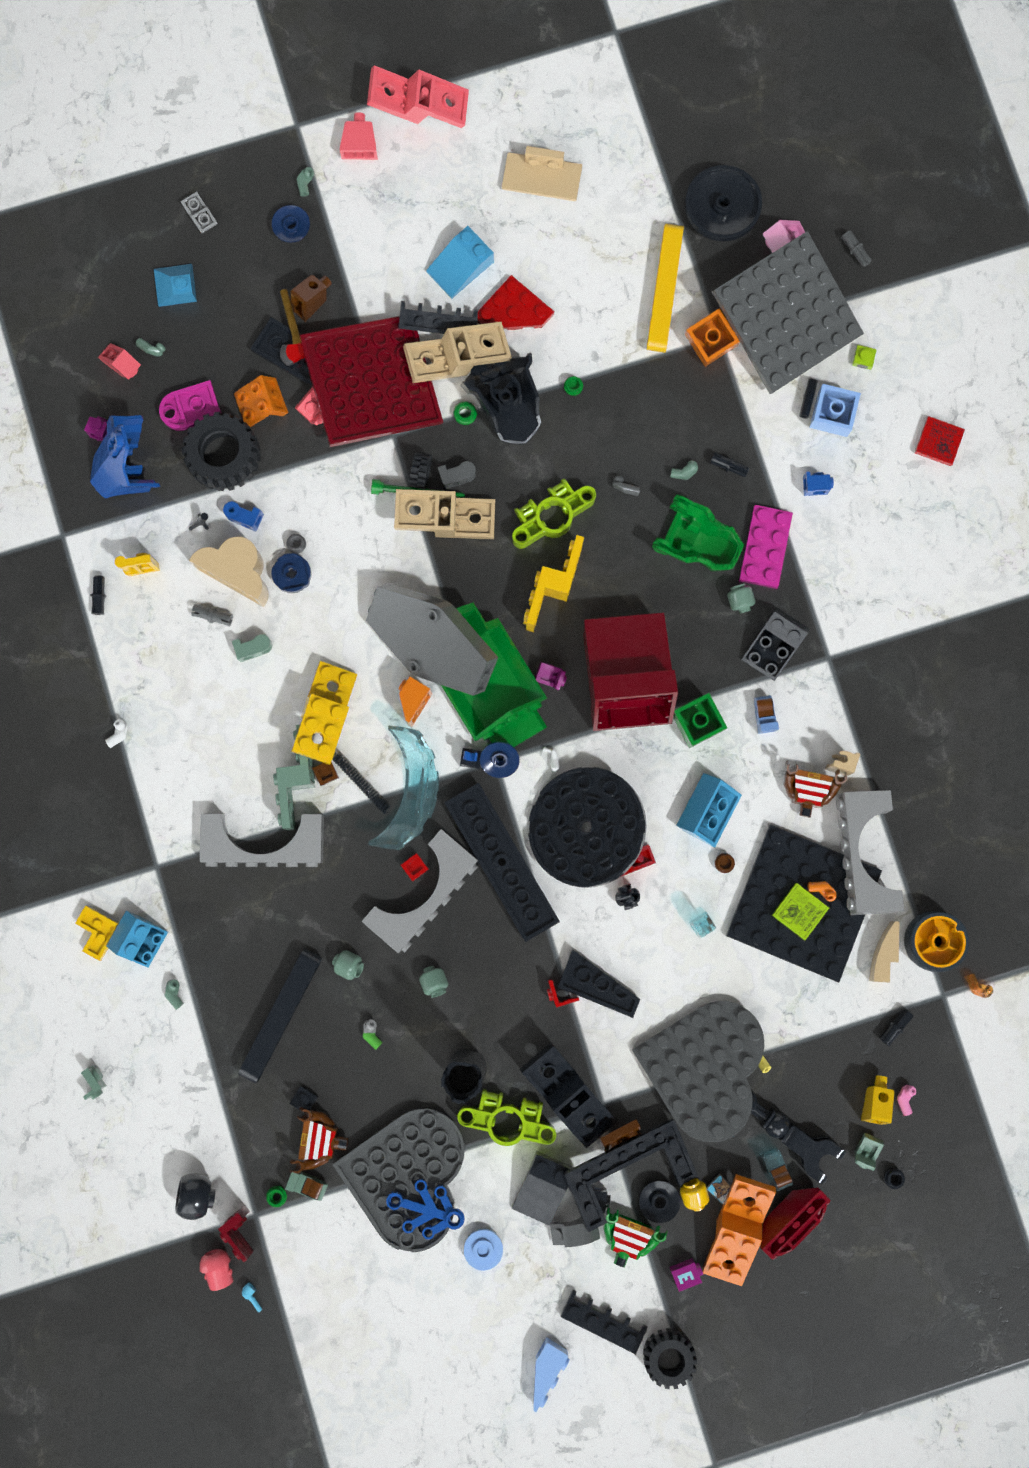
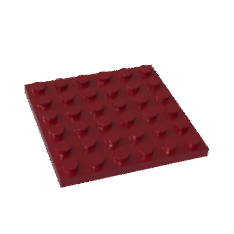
(366, 382)

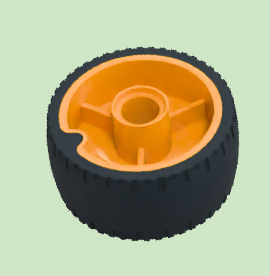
(920, 941)

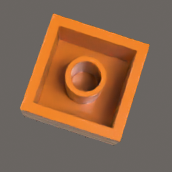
(712, 337)

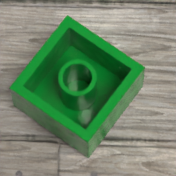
(699, 720)

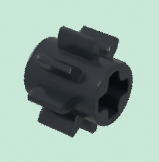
(627, 897)

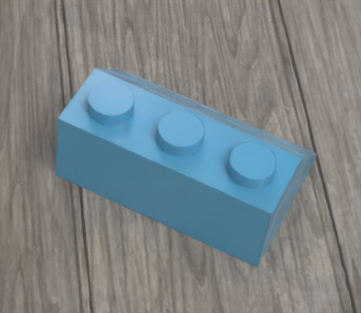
(709, 809)

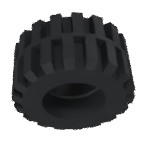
(677, 1374)

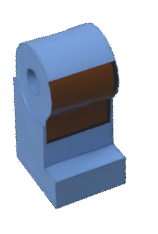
(765, 714)

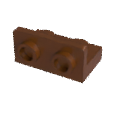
(620, 1135)

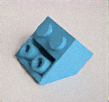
(136, 939)

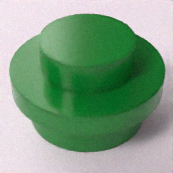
(573, 385)

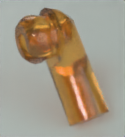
(977, 988)

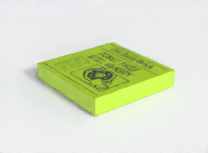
(800, 911)

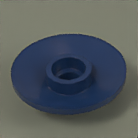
(289, 216)
(499, 767)

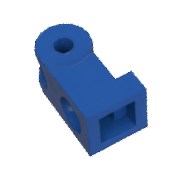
(242, 516)

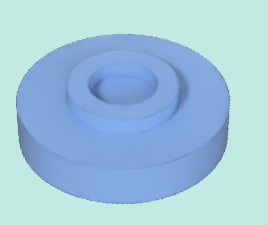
(483, 1249)

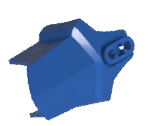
(109, 464)

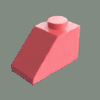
(120, 361)

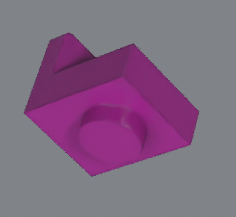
(550, 675)

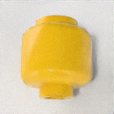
(694, 1194)

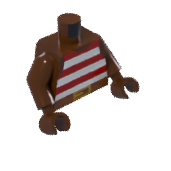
(810, 788)
(317, 1140)

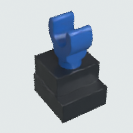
(470, 758)

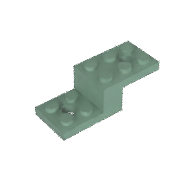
(291, 779)

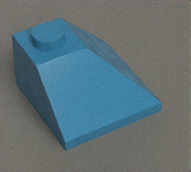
(175, 285)

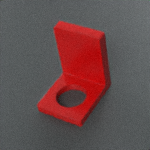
(553, 996)

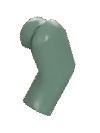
(303, 180)
(685, 473)
(171, 993)

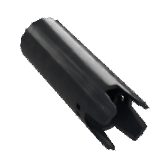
(463, 1086)

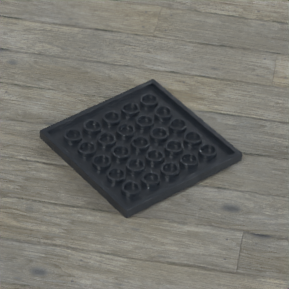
(778, 866)

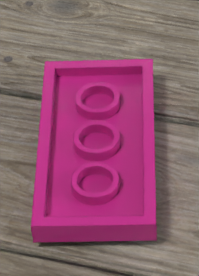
(765, 546)

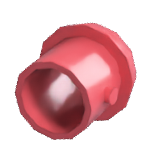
(216, 1269)

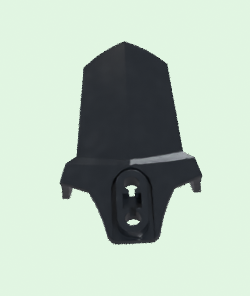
(507, 397)

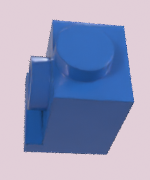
(817, 484)

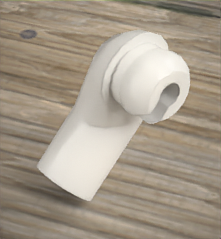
(120, 733)

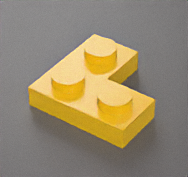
(101, 929)

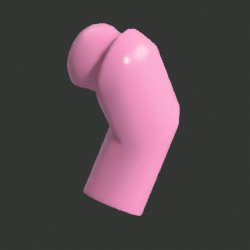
(904, 1097)

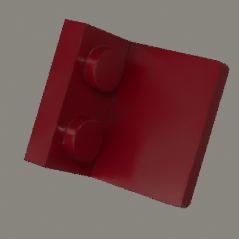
(230, 1234)

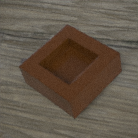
(325, 773)

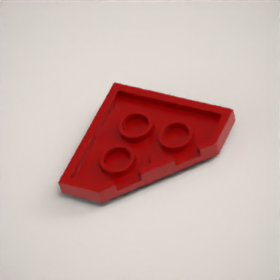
(515, 307)

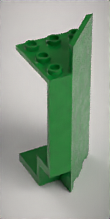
(512, 695)

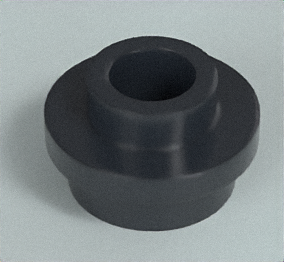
(900, 1178)

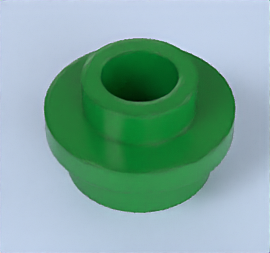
(272, 1201)

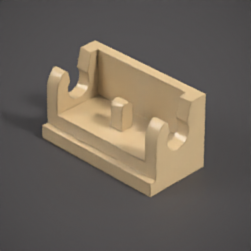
(844, 764)

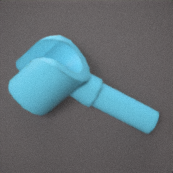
(247, 1293)

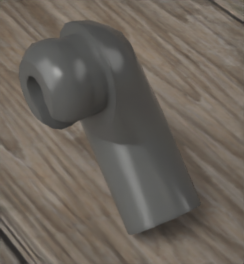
(625, 488)

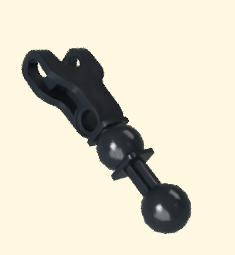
(809, 1148)

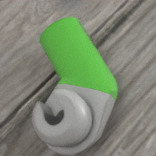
(369, 1032)

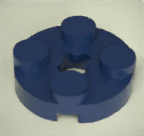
(300, 580)

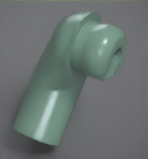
(148, 348)

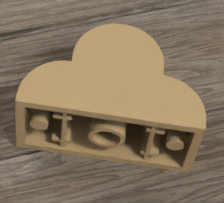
(235, 566)

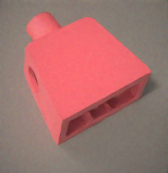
(358, 139)

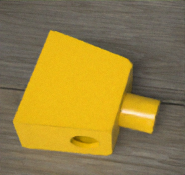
(878, 1110)

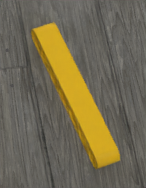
(665, 288)

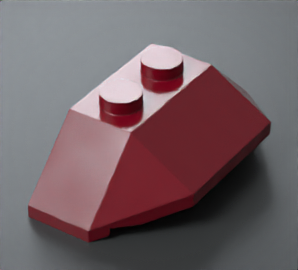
(792, 1221)

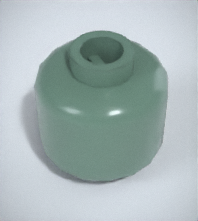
(741, 598)
(348, 965)
(433, 981)

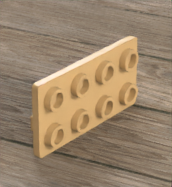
(542, 174)

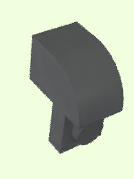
(572, 1233)

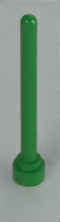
(379, 487)

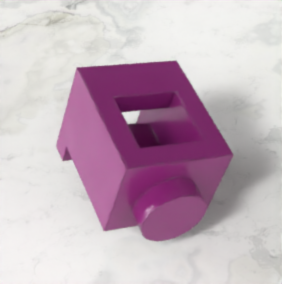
(96, 428)

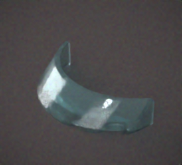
(419, 791)

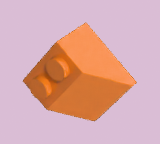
(413, 699)

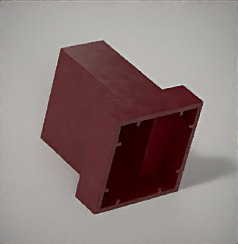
(629, 672)

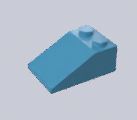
(461, 262)

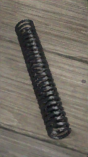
(376, 802)

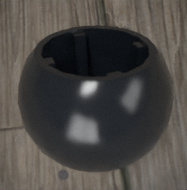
(194, 1196)

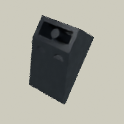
(775, 644)

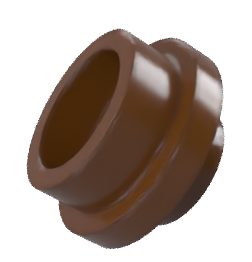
(724, 863)

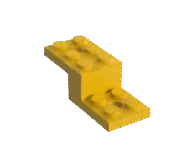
(553, 583)
(324, 713)

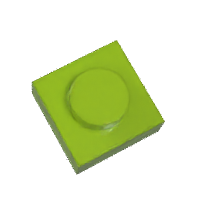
(864, 357)

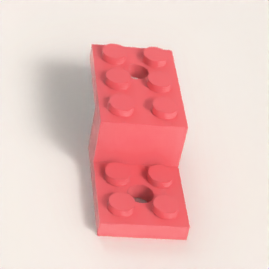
(417, 96)

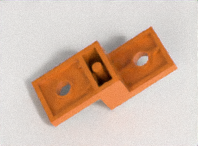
(739, 1230)

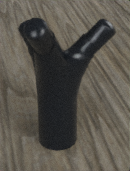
(201, 521)

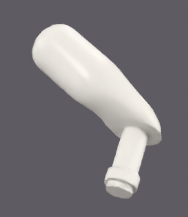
(554, 758)

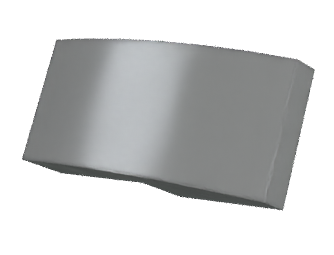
(199, 212)

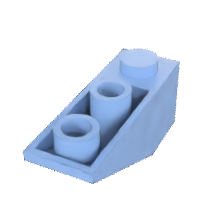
(549, 1362)

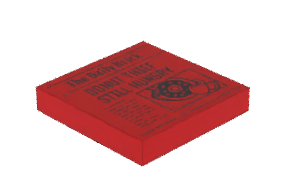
(939, 441)

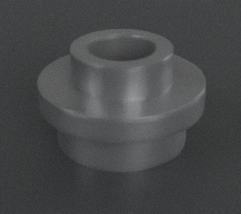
(293, 538)

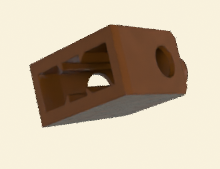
(309, 296)

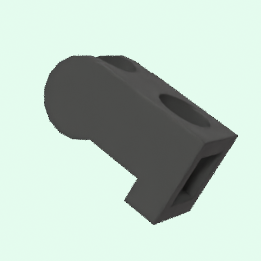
(457, 476)

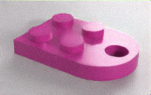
(189, 405)

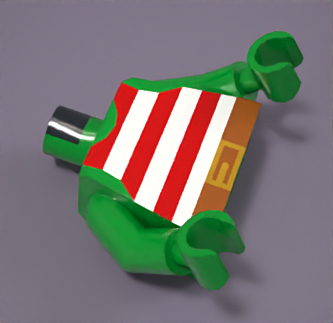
(630, 1237)

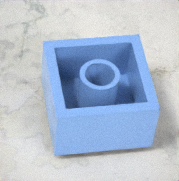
(835, 410)

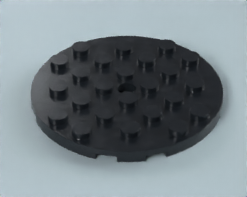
(615, 831)

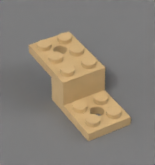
(457, 352)
(444, 514)

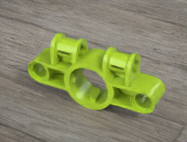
(561, 496)
(484, 1119)

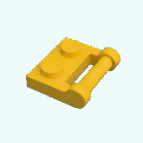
(137, 565)

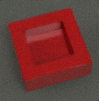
(414, 867)

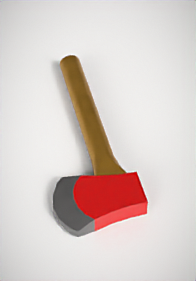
(292, 352)

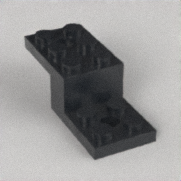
(568, 1095)

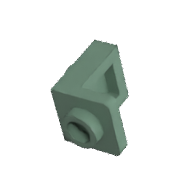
(94, 1079)
(868, 1151)

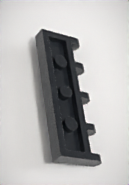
(433, 322)
(603, 1324)

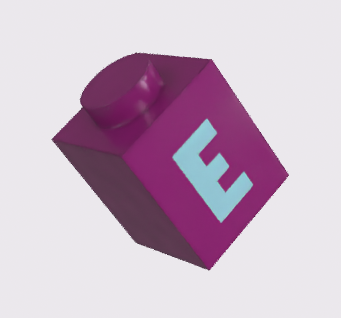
(686, 1274)

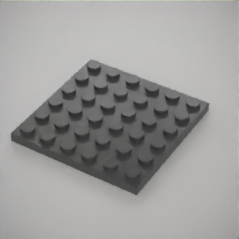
(788, 312)

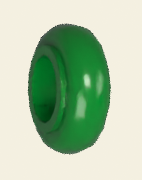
(465, 405)

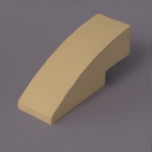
(885, 953)

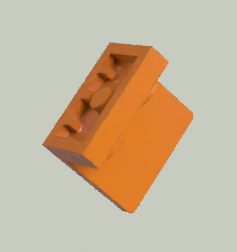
(260, 399)

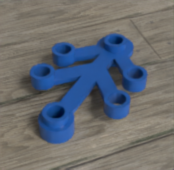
(428, 1211)

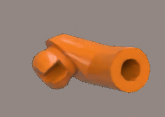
(823, 888)

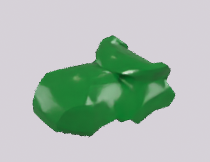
(699, 537)

